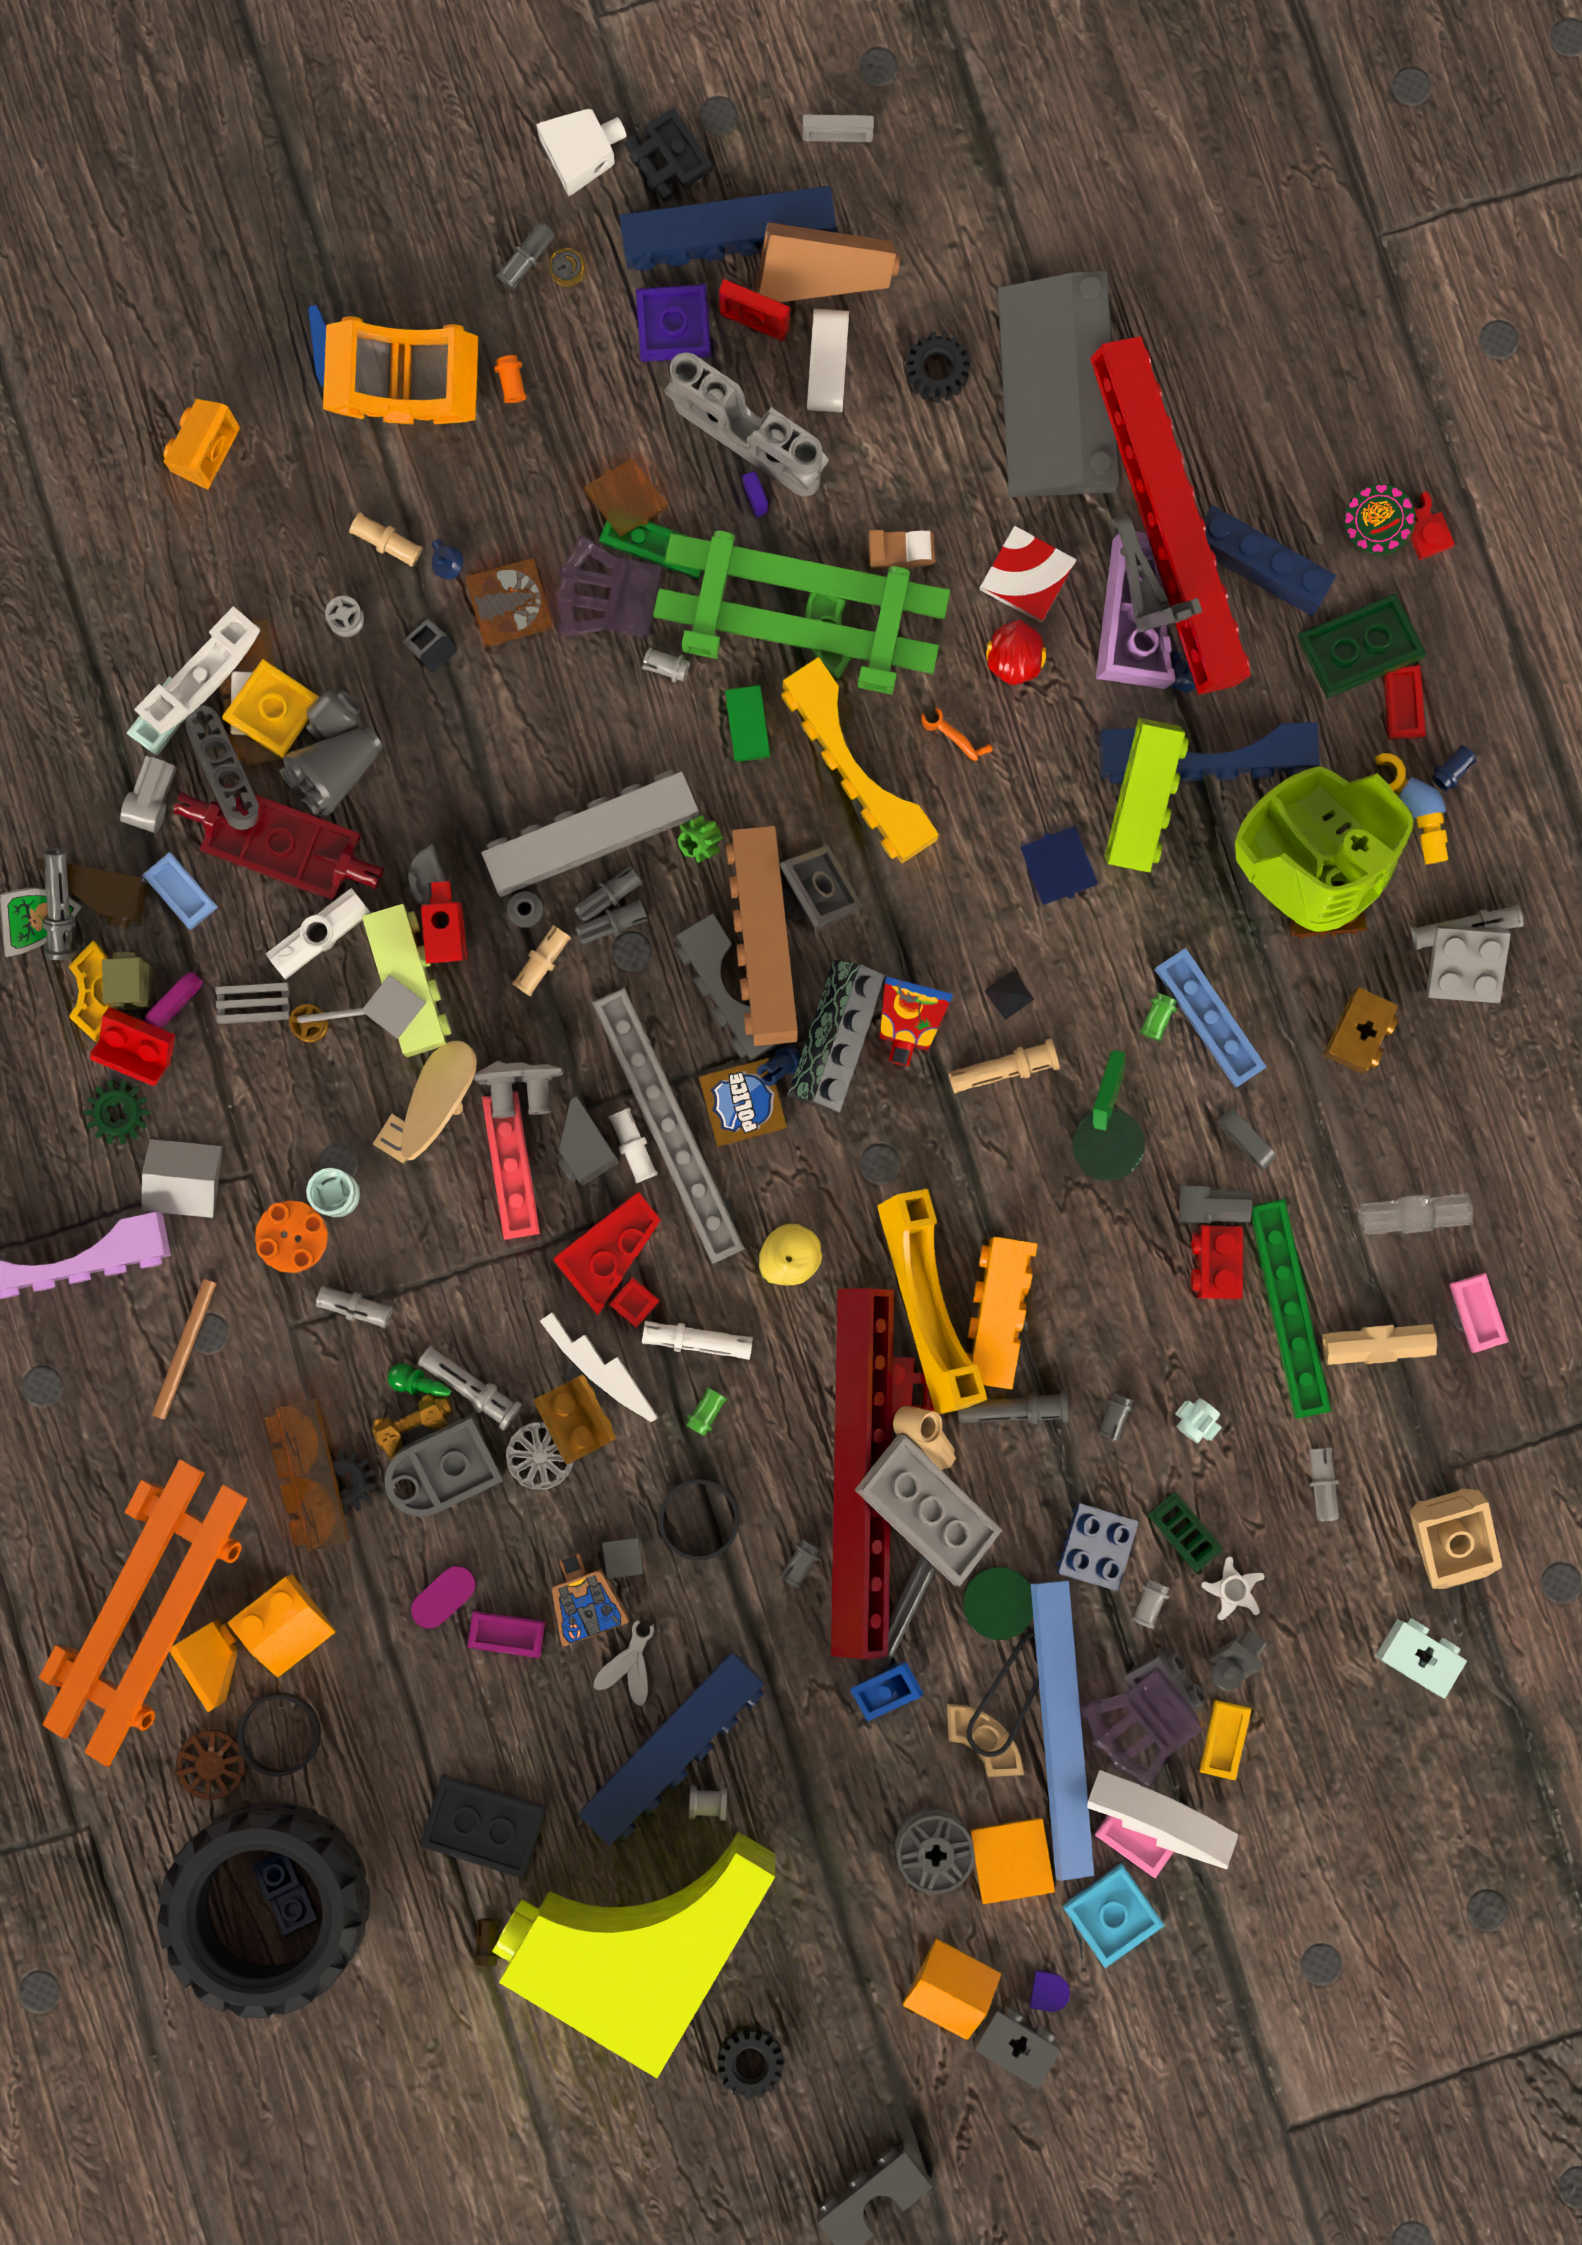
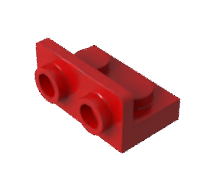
(133, 1047)
(1218, 1262)

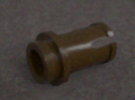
(485, 1942)

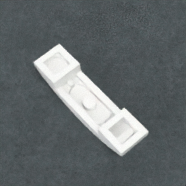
(202, 673)

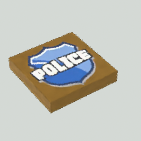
(741, 1104)

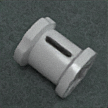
(708, 1803)

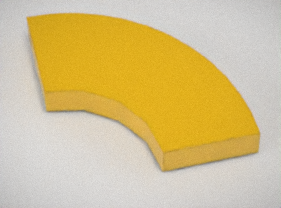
(90, 1005)

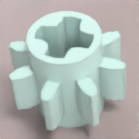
(1198, 1420)

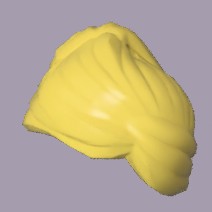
(790, 1255)

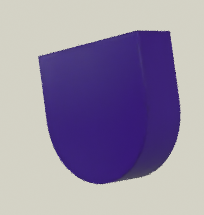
(1048, 1991)

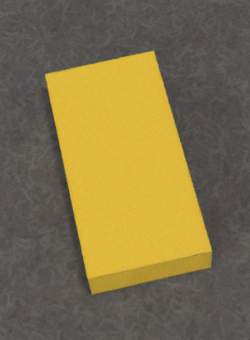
(1224, 1739)

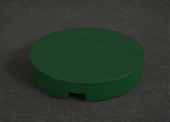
(998, 1603)

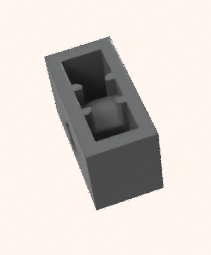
(1027, 2063)

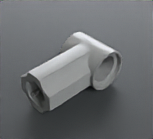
(146, 804)

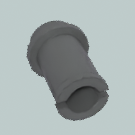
(1115, 1416)
(801, 1562)

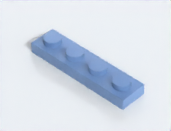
(1210, 1018)

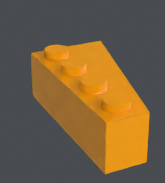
(1000, 1309)

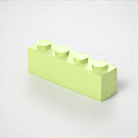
(398, 954)

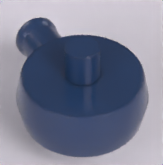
(446, 561)
(1183, 676)

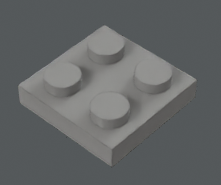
(1468, 963)

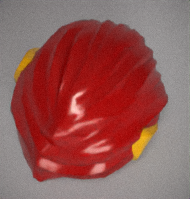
(1016, 653)

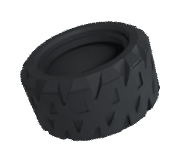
(208, 1965)

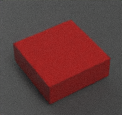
(634, 1302)

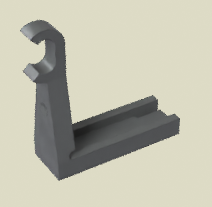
(1147, 596)

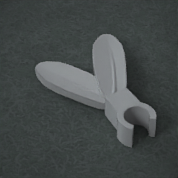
(630, 1662)

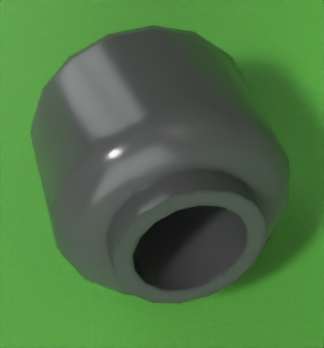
(332, 715)

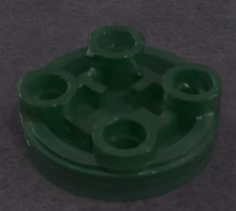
(1111, 1152)

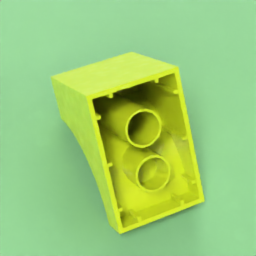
(640, 1969)

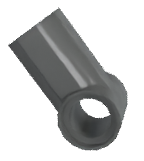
(1205, 1205)

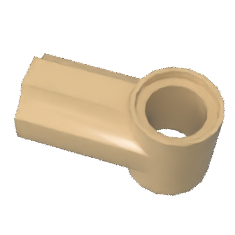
(926, 1432)

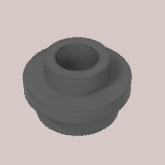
(525, 920)

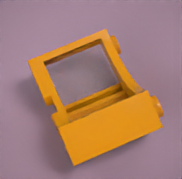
(400, 372)

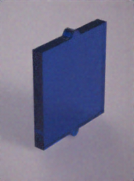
(1058, 865)

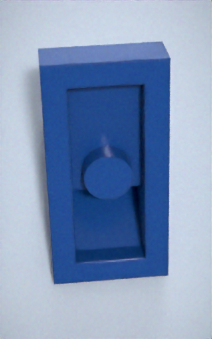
(886, 1690)

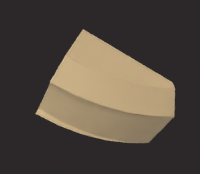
(1456, 1538)

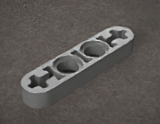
(222, 767)

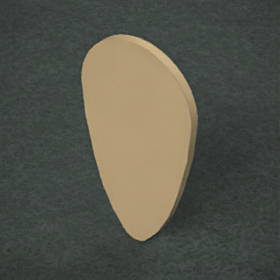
(437, 1095)

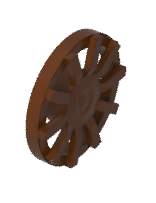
(210, 1765)

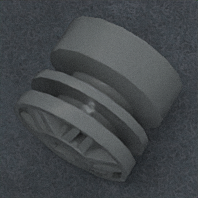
(918, 1835)

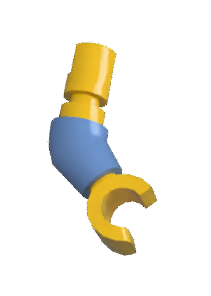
(1425, 806)

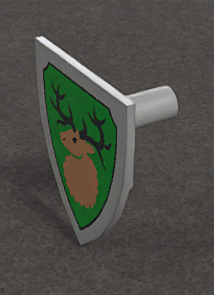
(22, 919)

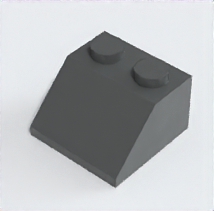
(583, 1146)

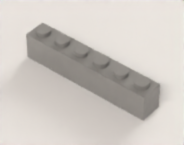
(591, 833)

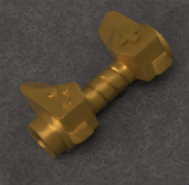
(431, 1413)

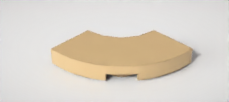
(988, 1736)

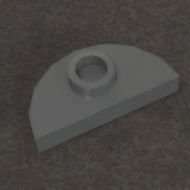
(424, 870)

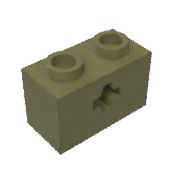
(127, 982)

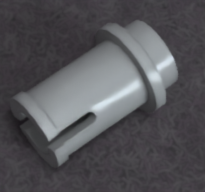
(666, 664)
(1151, 1603)

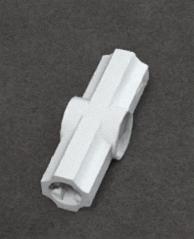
(299, 949)

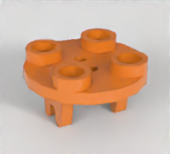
(297, 1220)

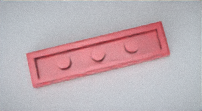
(512, 1171)

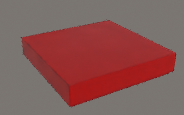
(754, 310)

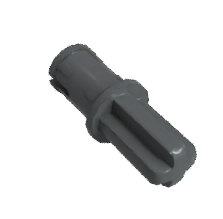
(525, 256)
(608, 894)
(611, 922)

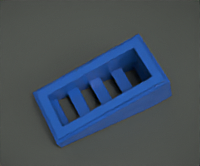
(318, 335)

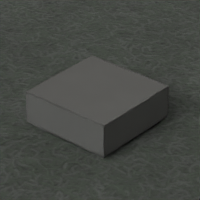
(622, 1558)

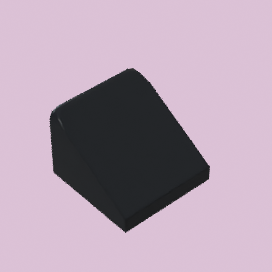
(430, 645)

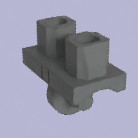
(1237, 1661)

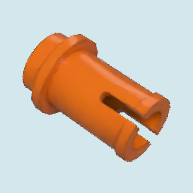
(510, 377)

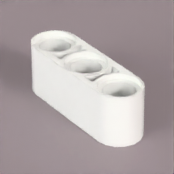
(828, 360)

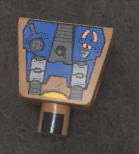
(585, 1603)

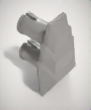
(502, 1076)

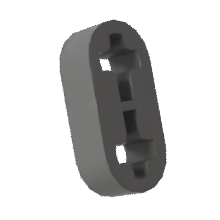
(1246, 1139)

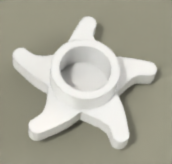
(1234, 1590)

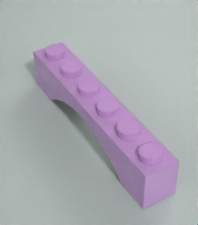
(130, 1242)

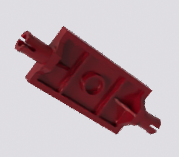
(283, 845)

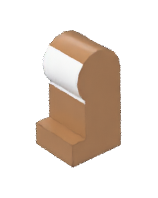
(900, 549)

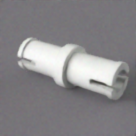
(632, 1145)

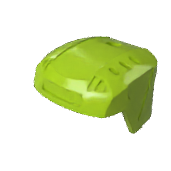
(1297, 854)

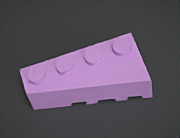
(1123, 651)

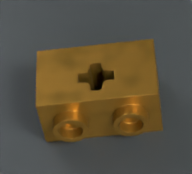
(1345, 1044)

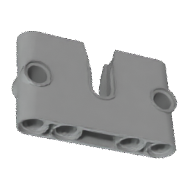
(703, 390)

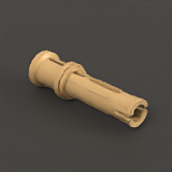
(1020, 1063)

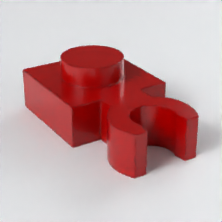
(1430, 531)

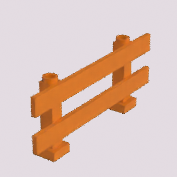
(80, 1671)

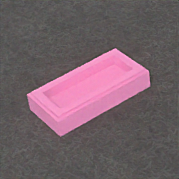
(1478, 1312)
(1133, 1845)

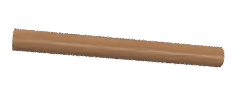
(184, 1349)

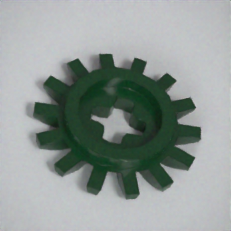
(103, 1117)

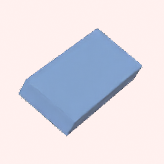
(180, 891)

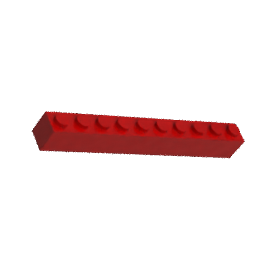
(1170, 513)

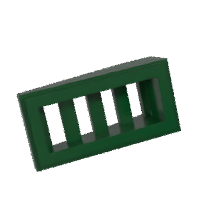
(1184, 1551)

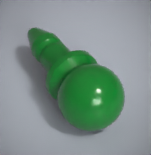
(404, 1378)

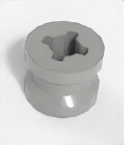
(341, 609)

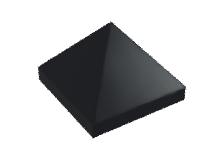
(1009, 995)

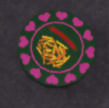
(1380, 519)

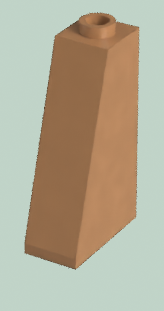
(820, 263)

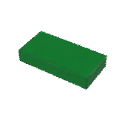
(747, 723)
(1108, 1090)

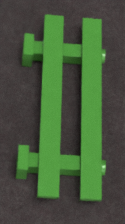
(881, 647)

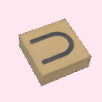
(390, 1138)

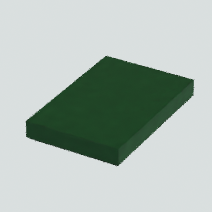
(1361, 645)

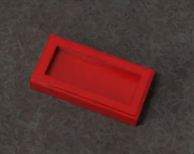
(1404, 703)

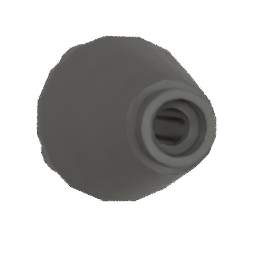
(330, 768)

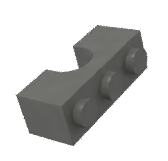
(894, 2176)

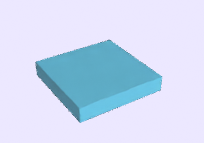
(1113, 1915)

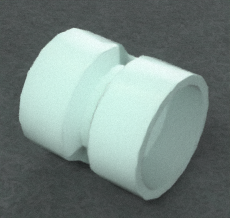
(333, 1192)

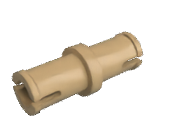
(386, 539)
(541, 960)

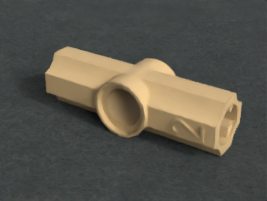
(1379, 1344)

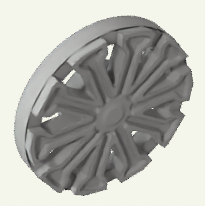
(538, 1456)

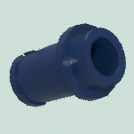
(1448, 774)
(783, 1063)

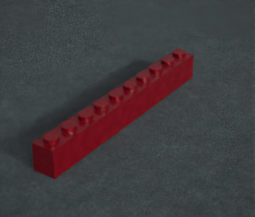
(861, 1438)

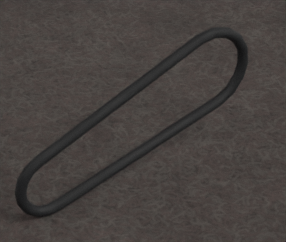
(1025, 1707)

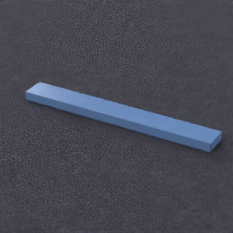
(1062, 1730)

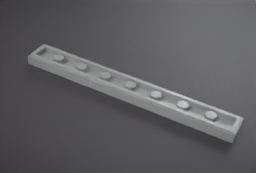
(668, 1125)

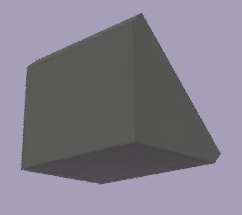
(819, 888)

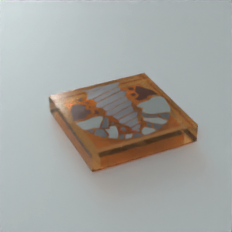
(509, 602)

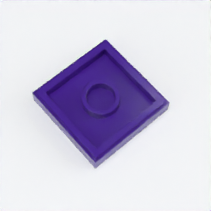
(673, 322)

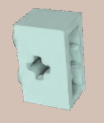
(1438, 1672)

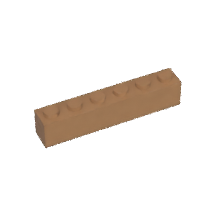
(764, 936)

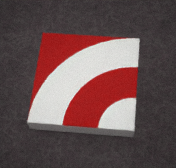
(1028, 574)

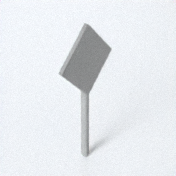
(390, 1007)

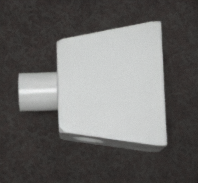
(580, 146)

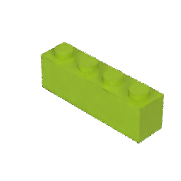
(1145, 795)

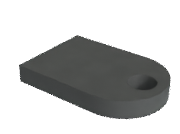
(444, 1469)

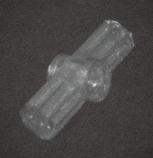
(1415, 1214)

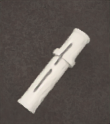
(706, 1341)

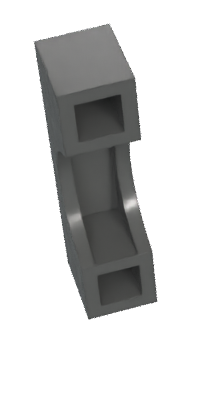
(706, 949)

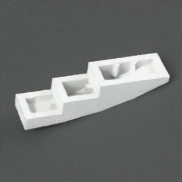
(610, 1377)
(1163, 1818)

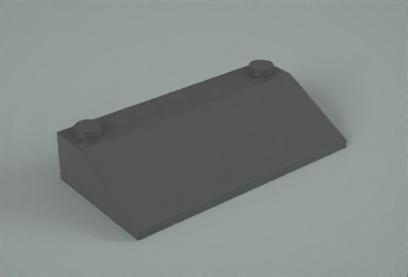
(1051, 398)

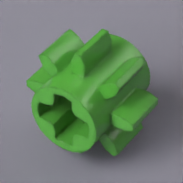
(699, 838)

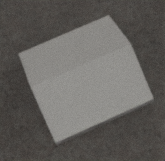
(181, 1178)

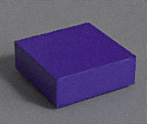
(755, 494)

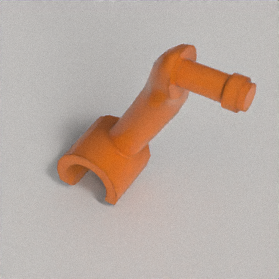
(963, 743)

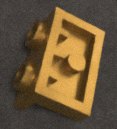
(575, 1419)

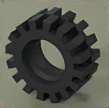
(937, 387)
(750, 2085)

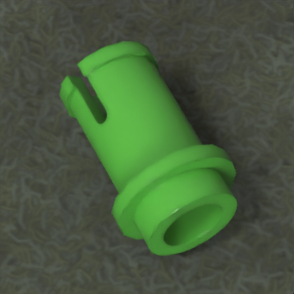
(1158, 1016)
(706, 1412)

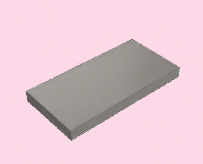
(928, 1509)

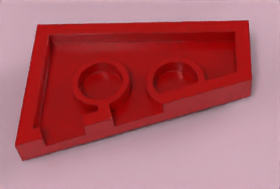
(606, 1250)

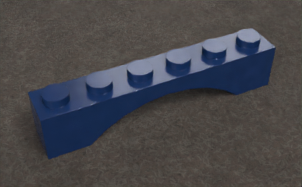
(1286, 749)

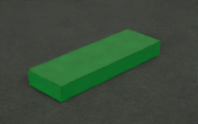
(647, 543)

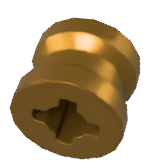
(301, 1029)

